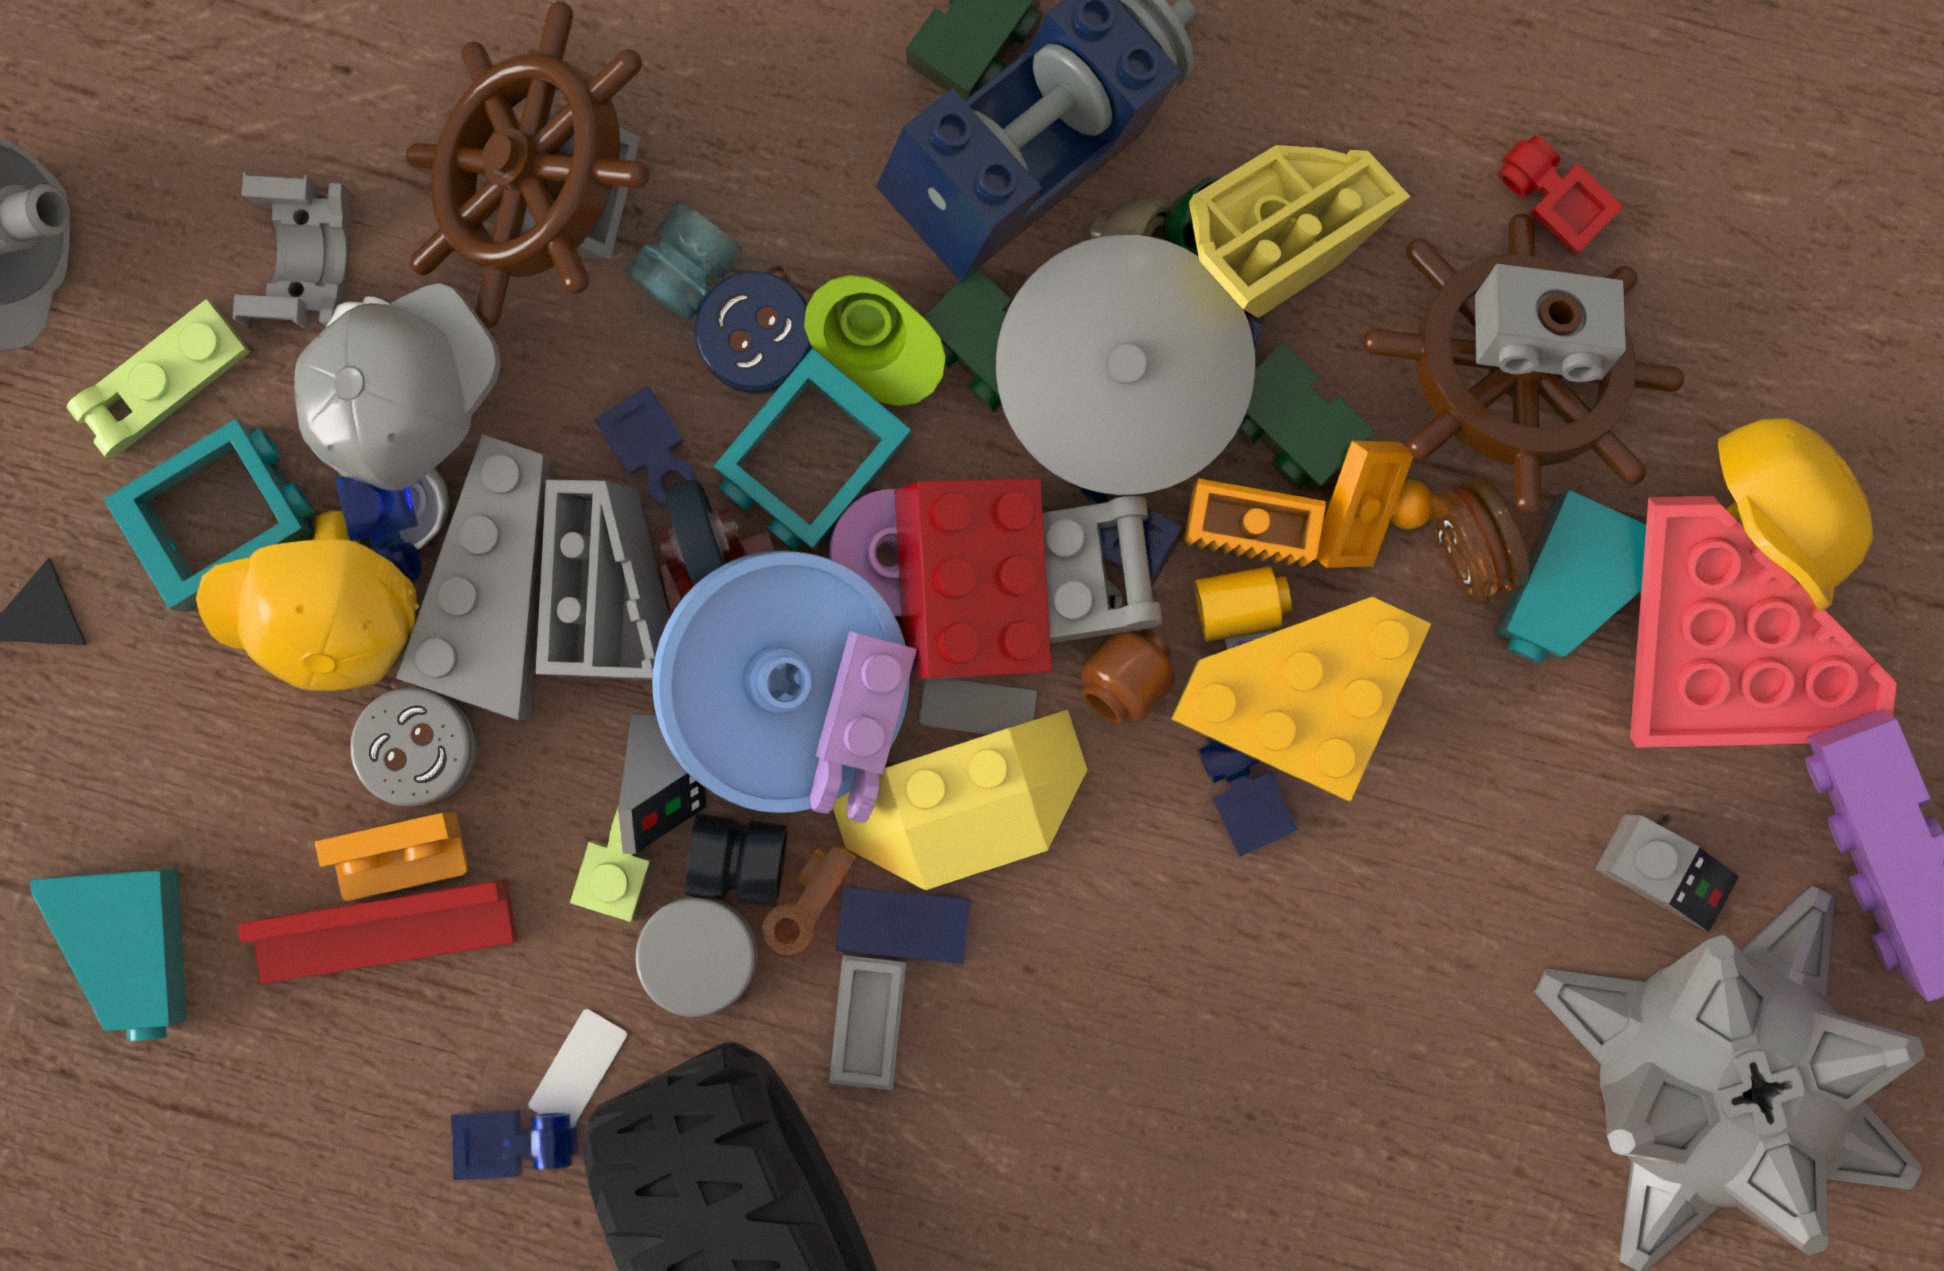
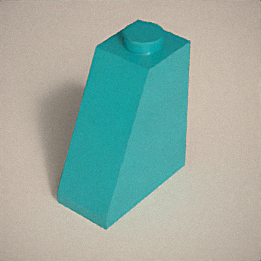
(1578, 578)
(121, 945)

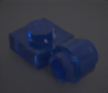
(381, 516)
(1252, 808)
(493, 1145)

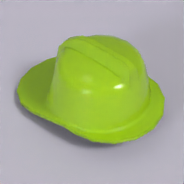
(875, 339)

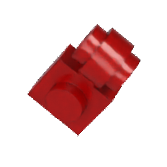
(1572, 206)

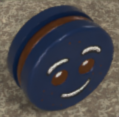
(752, 331)

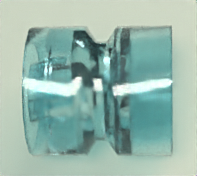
(684, 259)

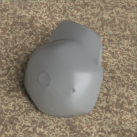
(31, 244)
(395, 385)

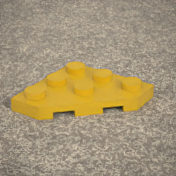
(1309, 693)

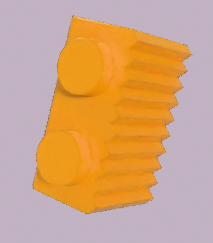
(1254, 522)

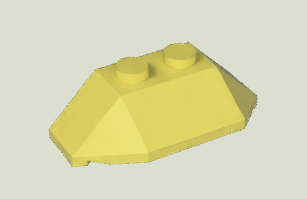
(1289, 220)
(971, 804)

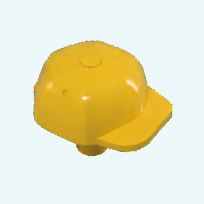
(1797, 502)
(313, 609)

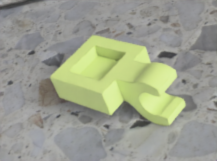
(609, 879)

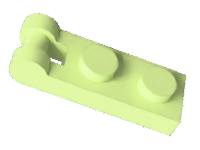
(159, 378)

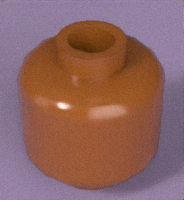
(1127, 676)

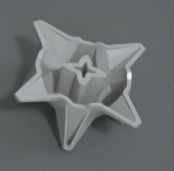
(1738, 1083)

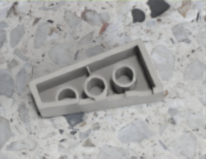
(484, 594)

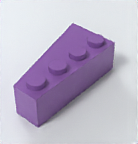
(1891, 842)

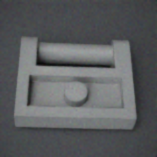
(1077, 570)

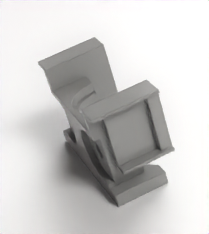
(306, 254)

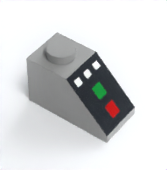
(654, 788)
(1667, 870)

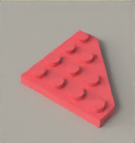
(1736, 641)

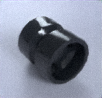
(736, 860)

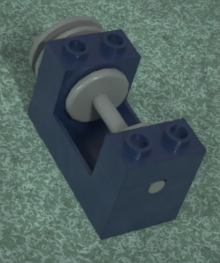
(1019, 145)

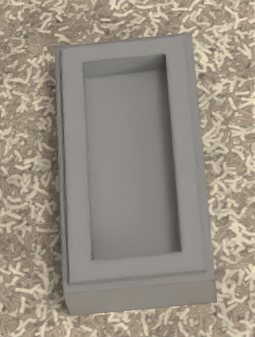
(867, 1021)

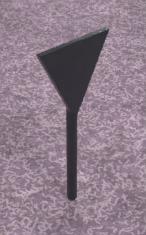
(41, 612)

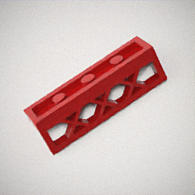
(381, 931)

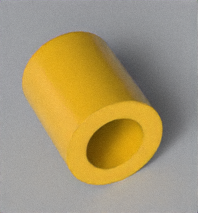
(1241, 603)

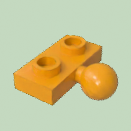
(1366, 499)

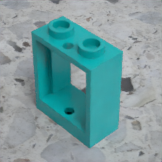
(851, 400)
(151, 539)

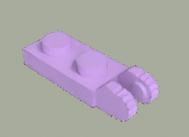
(861, 722)

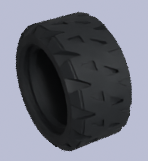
(717, 1174)

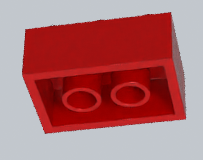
(973, 578)

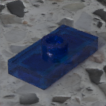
(903, 924)

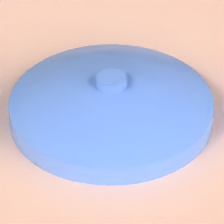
(754, 671)

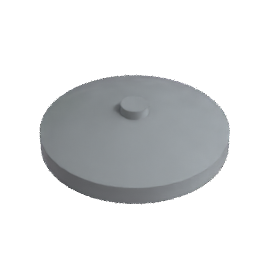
(1125, 365)

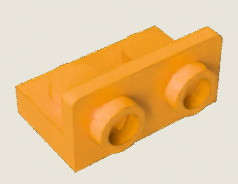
(396, 855)

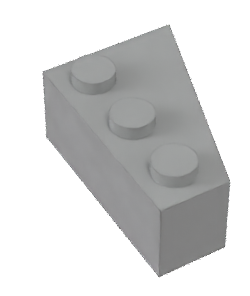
(598, 584)

